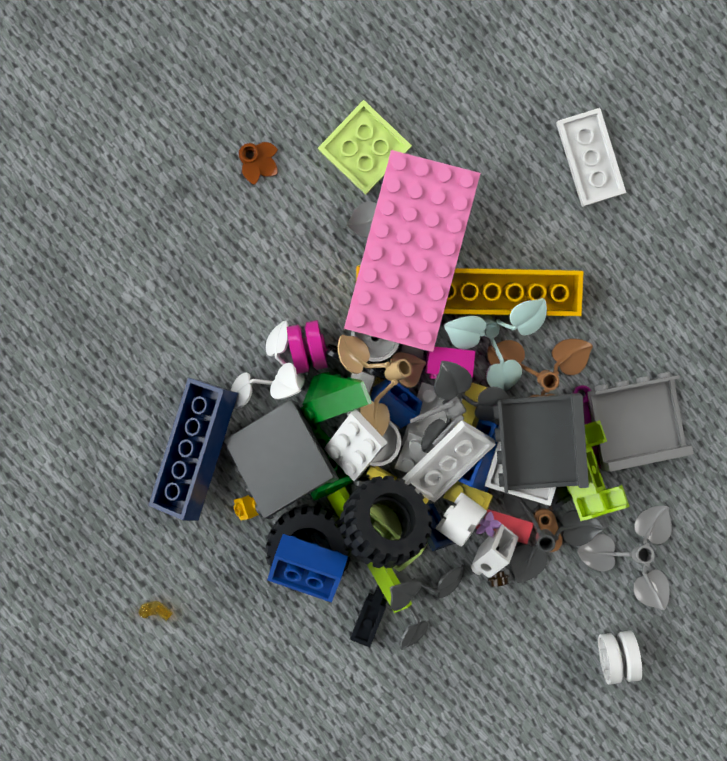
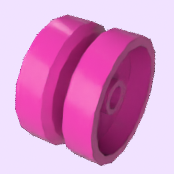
(305, 347)

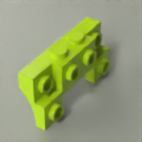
(596, 499)

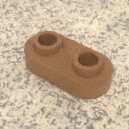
(550, 525)

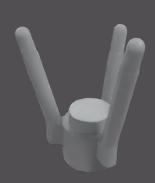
(452, 408)

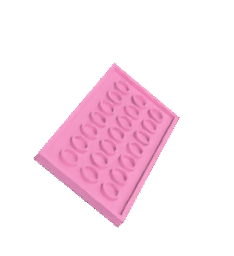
(412, 250)

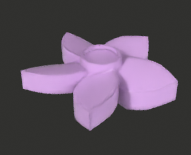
(488, 525)

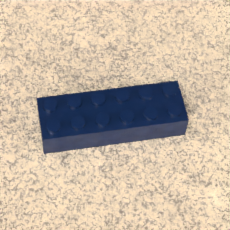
(193, 450)

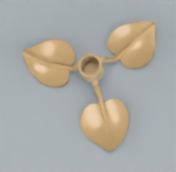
(401, 369)

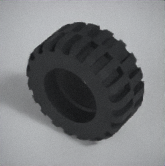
(409, 509)
(308, 517)

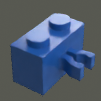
(400, 402)

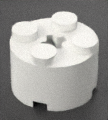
(461, 519)

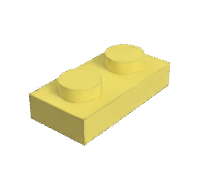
(479, 496)

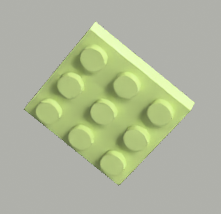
(363, 146)

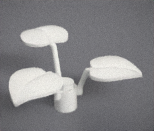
(287, 380)

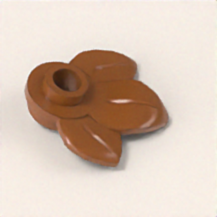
(261, 162)

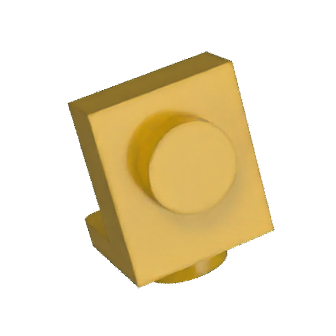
(245, 507)

